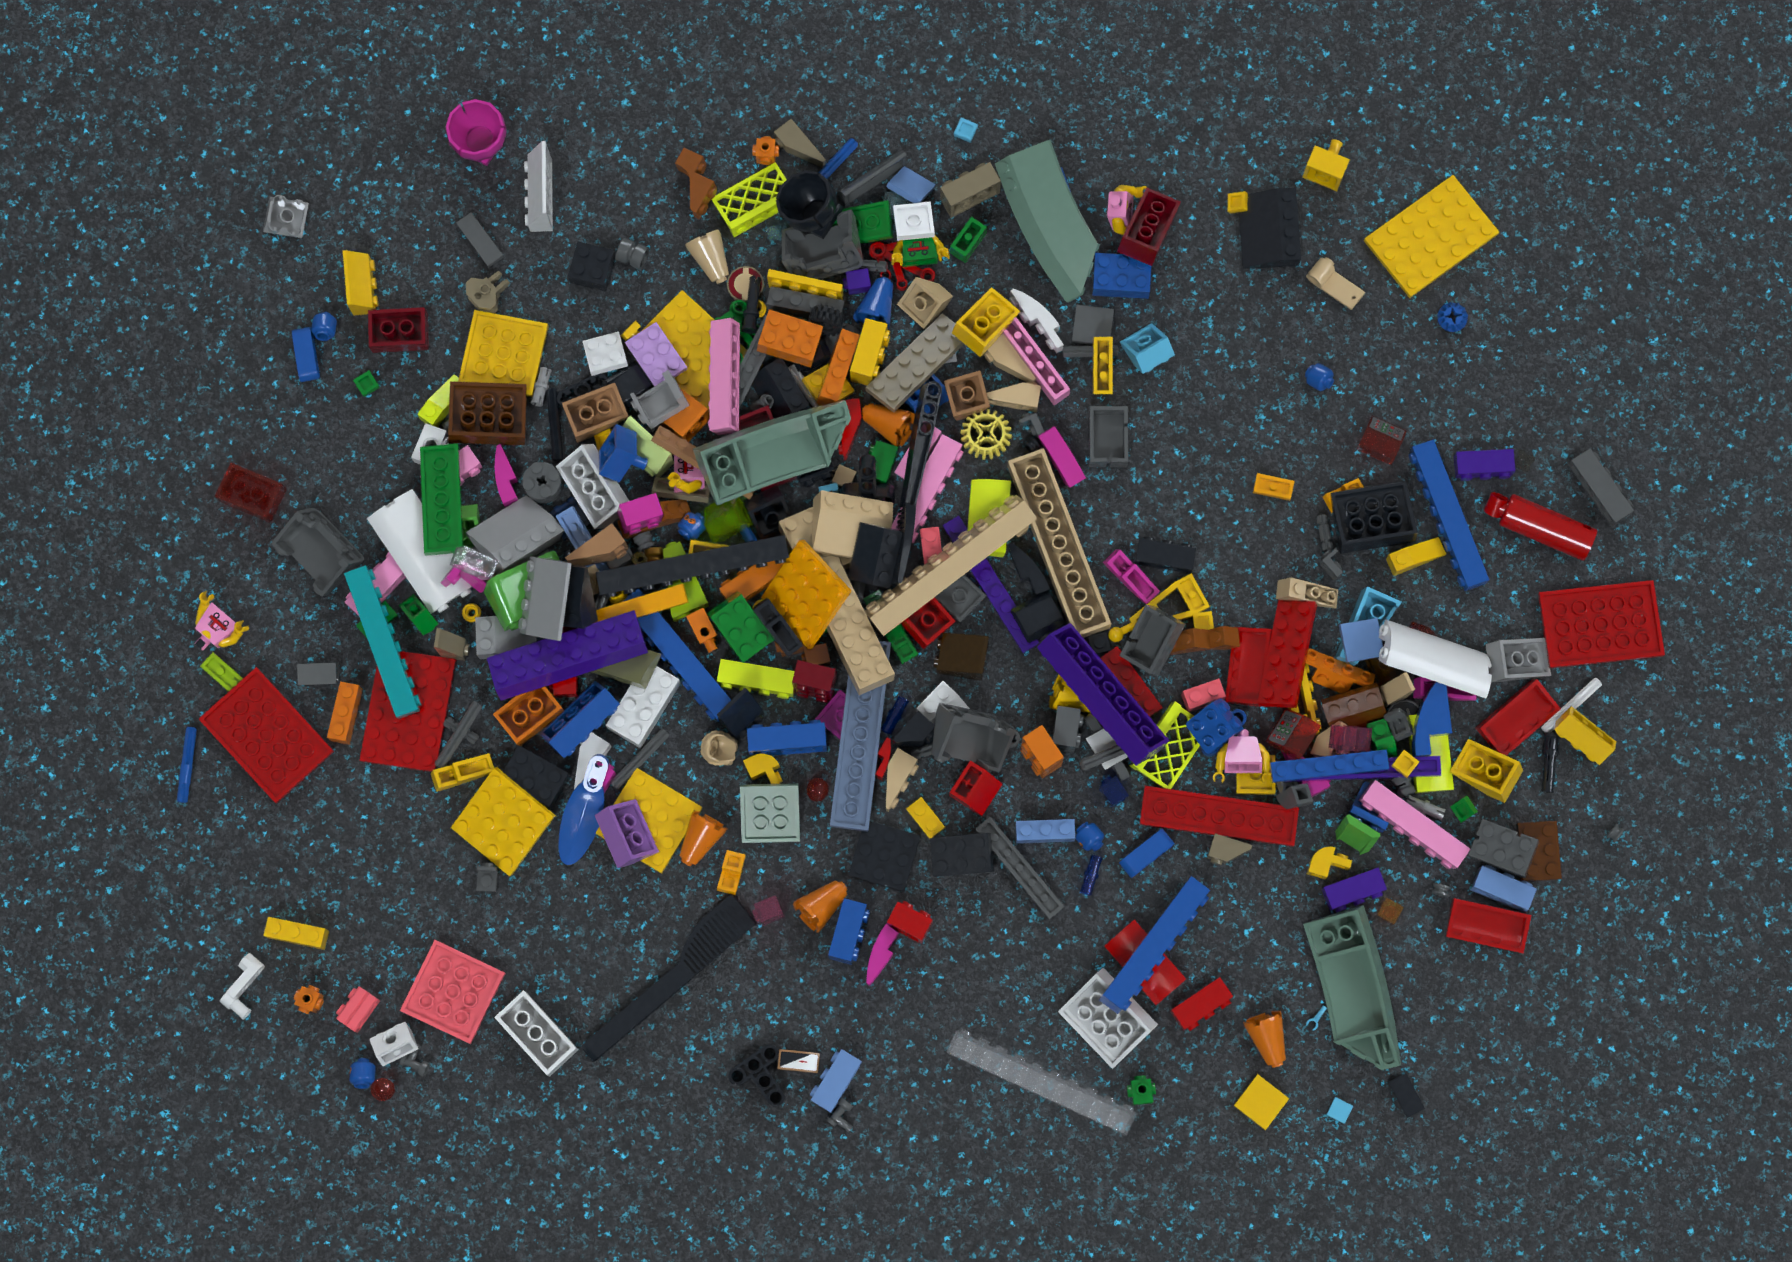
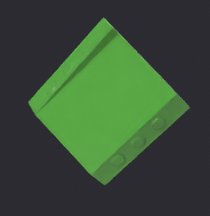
(1356, 834)

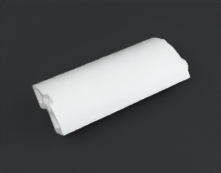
(401, 532)
(1435, 658)

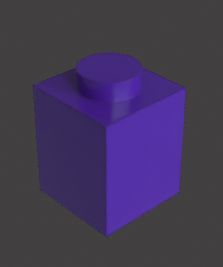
(857, 281)

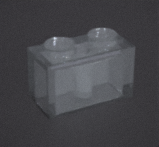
(473, 563)

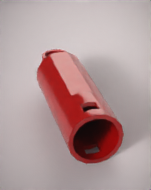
(1542, 524)

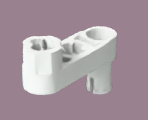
(252, 968)

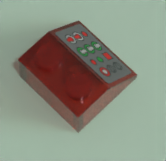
(1381, 440)
(1293, 733)

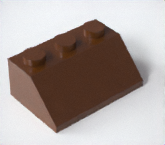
(1355, 706)

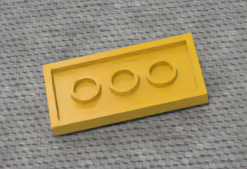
(804, 284)

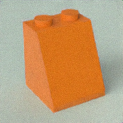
(689, 420)

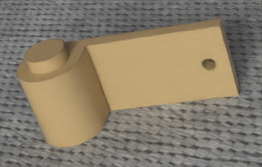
(1335, 285)

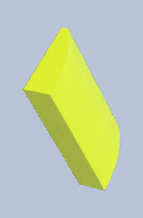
(985, 496)
(1439, 747)

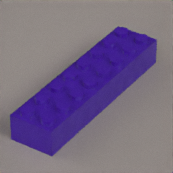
(576, 654)
(1103, 694)

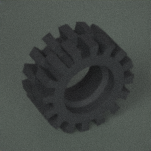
(828, 318)

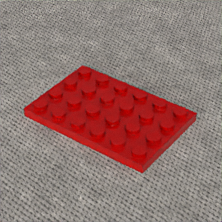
(1601, 624)
(266, 735)
(416, 738)

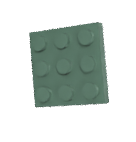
(770, 813)

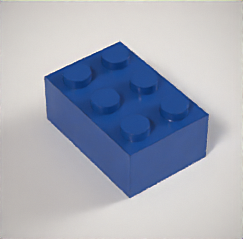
(1120, 276)
(849, 931)

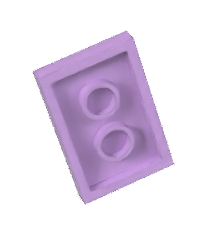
(655, 354)

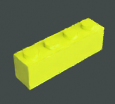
(755, 678)

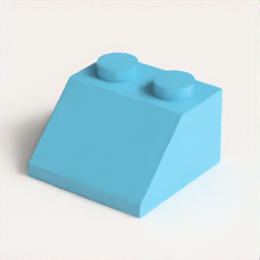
(1147, 348)

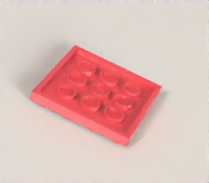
(452, 991)

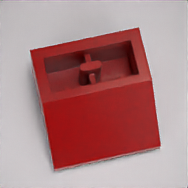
(975, 788)

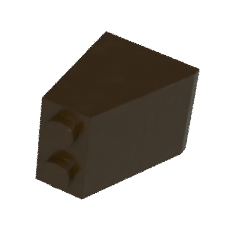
(961, 655)

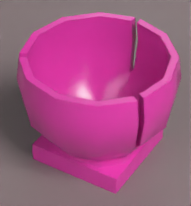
(477, 131)

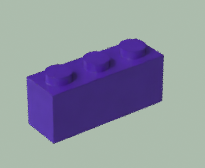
(1484, 464)
(1354, 890)

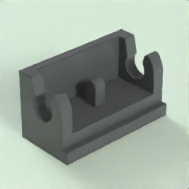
(318, 673)

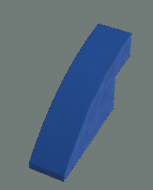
(1431, 720)

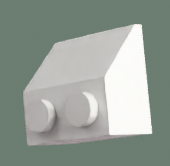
(940, 694)

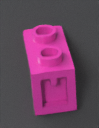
(455, 574)

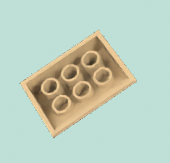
(838, 519)

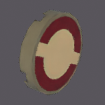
(739, 282)

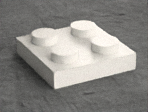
(913, 221)
(605, 353)

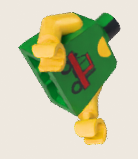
(919, 252)

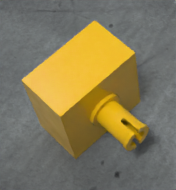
(1326, 166)

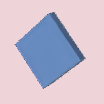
(910, 185)
(1361, 640)

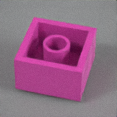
(640, 514)

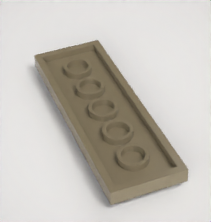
(915, 364)

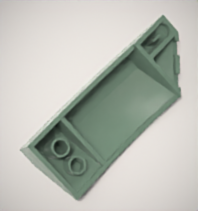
(1049, 217)
(772, 451)
(1355, 986)

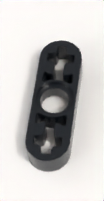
(592, 379)

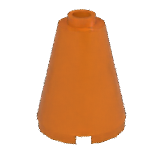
(891, 425)
(700, 837)
(821, 904)
(1268, 1036)

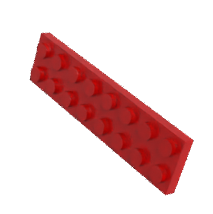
(1219, 816)

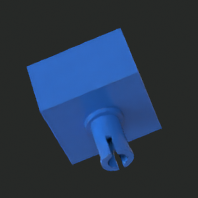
(619, 453)

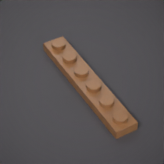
(678, 447)

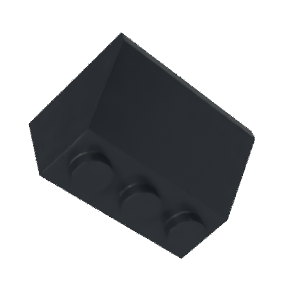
(779, 383)
(875, 554)

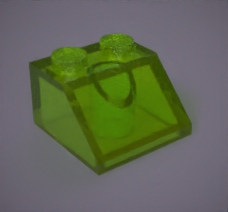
(725, 519)

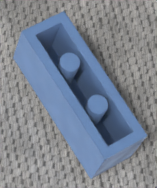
(1045, 831)
(1503, 888)
(835, 1080)

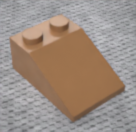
(595, 412)
(601, 548)

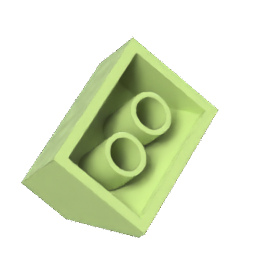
(658, 458)

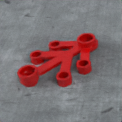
(885, 254)

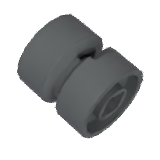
(633, 254)

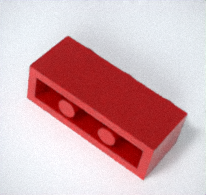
(1202, 1004)

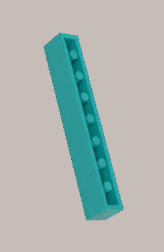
(382, 642)

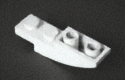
(1034, 312)

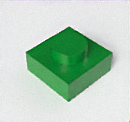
(366, 383)
(1464, 809)

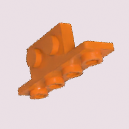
(1336, 673)

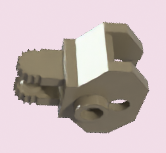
(483, 292)

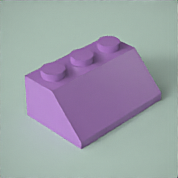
(626, 833)

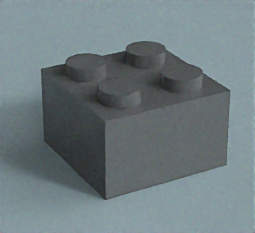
(1066, 728)

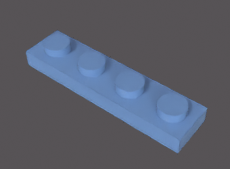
(577, 531)

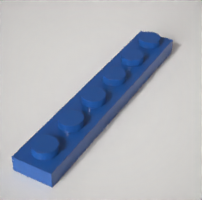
(1329, 766)

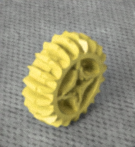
(995, 421)

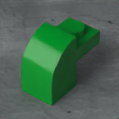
(1382, 738)

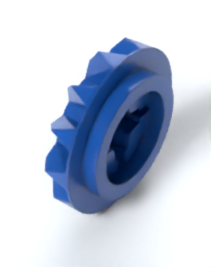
(1447, 323)

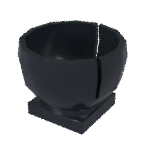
(808, 203)

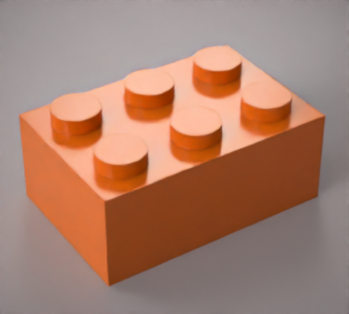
(789, 338)
(528, 714)
(1041, 751)

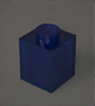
(1113, 791)

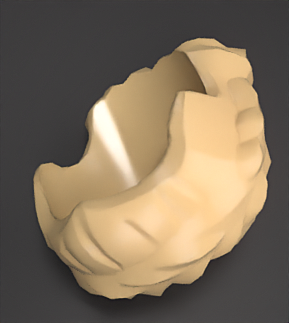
(719, 748)

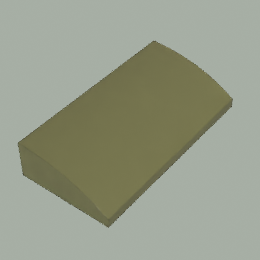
(633, 671)

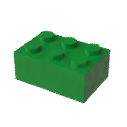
(740, 626)

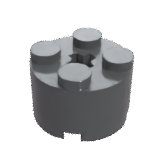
(546, 492)

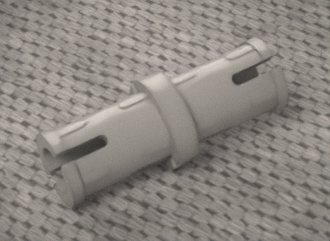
(541, 386)
(1426, 808)

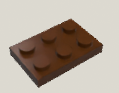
(1546, 860)

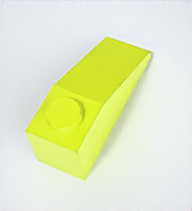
(437, 405)

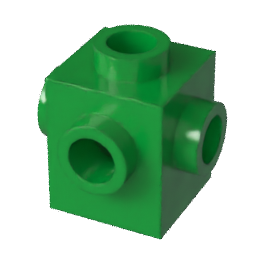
(1141, 1098)

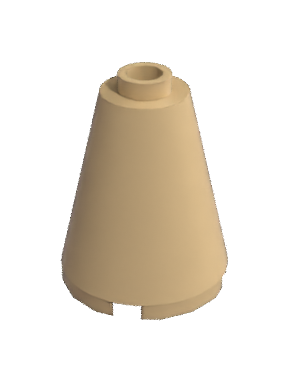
(710, 255)

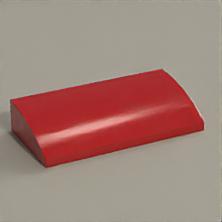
(1247, 666)
(1518, 717)
(1488, 925)
(1165, 976)

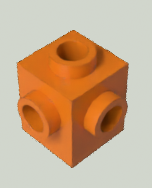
(765, 150)
(315, 1002)

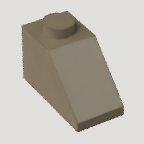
(1226, 849)

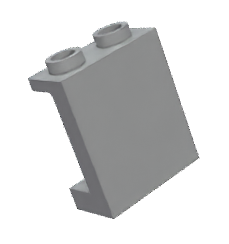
(660, 401)

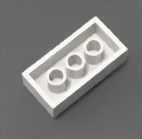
(595, 493)
(643, 707)
(536, 1033)

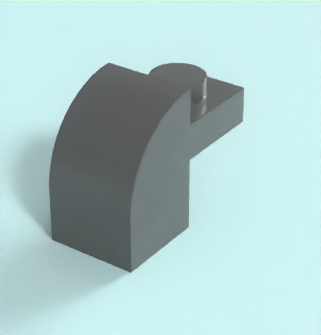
(1293, 795)

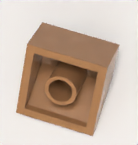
(967, 395)

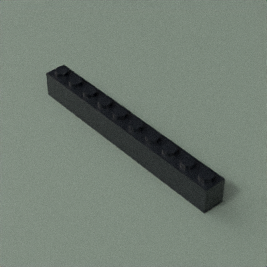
(691, 565)

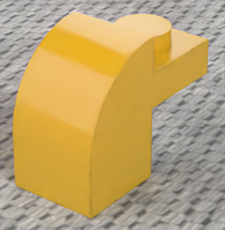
(763, 764)
(1323, 859)

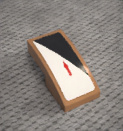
(798, 1061)

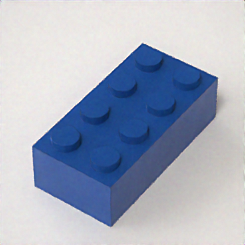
(580, 719)
(787, 739)

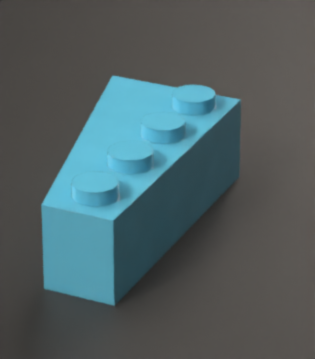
(1370, 605)

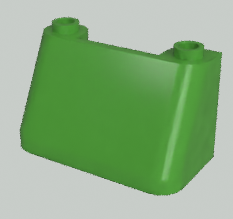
(507, 592)

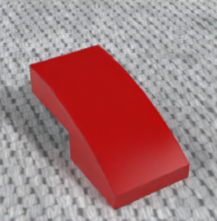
(884, 753)

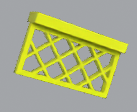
(758, 213)
(1164, 724)

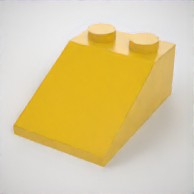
(985, 321)
(1487, 770)

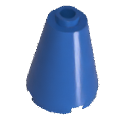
(876, 303)

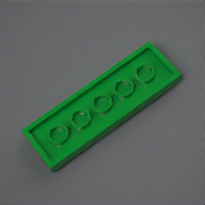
(441, 499)

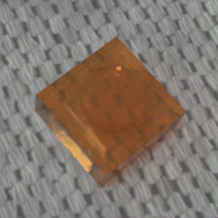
(1390, 911)

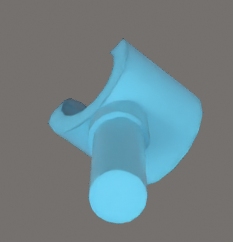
(1316, 1018)

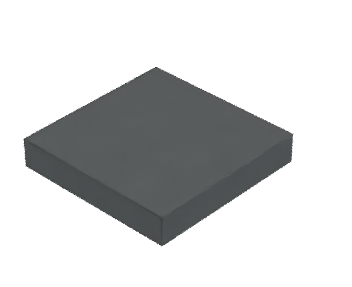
(1091, 323)
(961, 598)

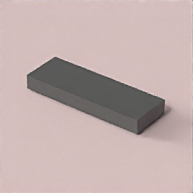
(479, 240)

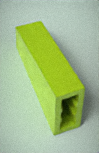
(693, 589)

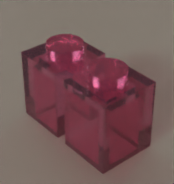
(1350, 739)
(768, 911)

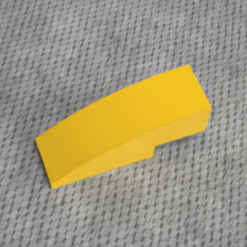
(462, 772)

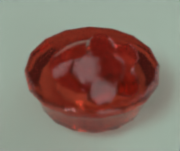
(817, 789)
(382, 1089)

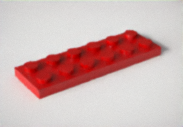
(1287, 654)

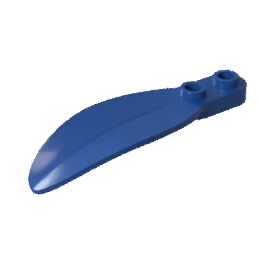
(578, 820)

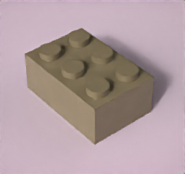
(970, 189)

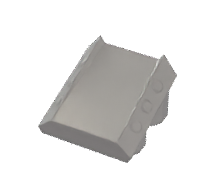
(285, 216)

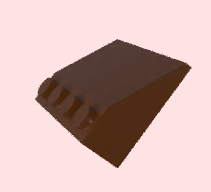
(487, 413)

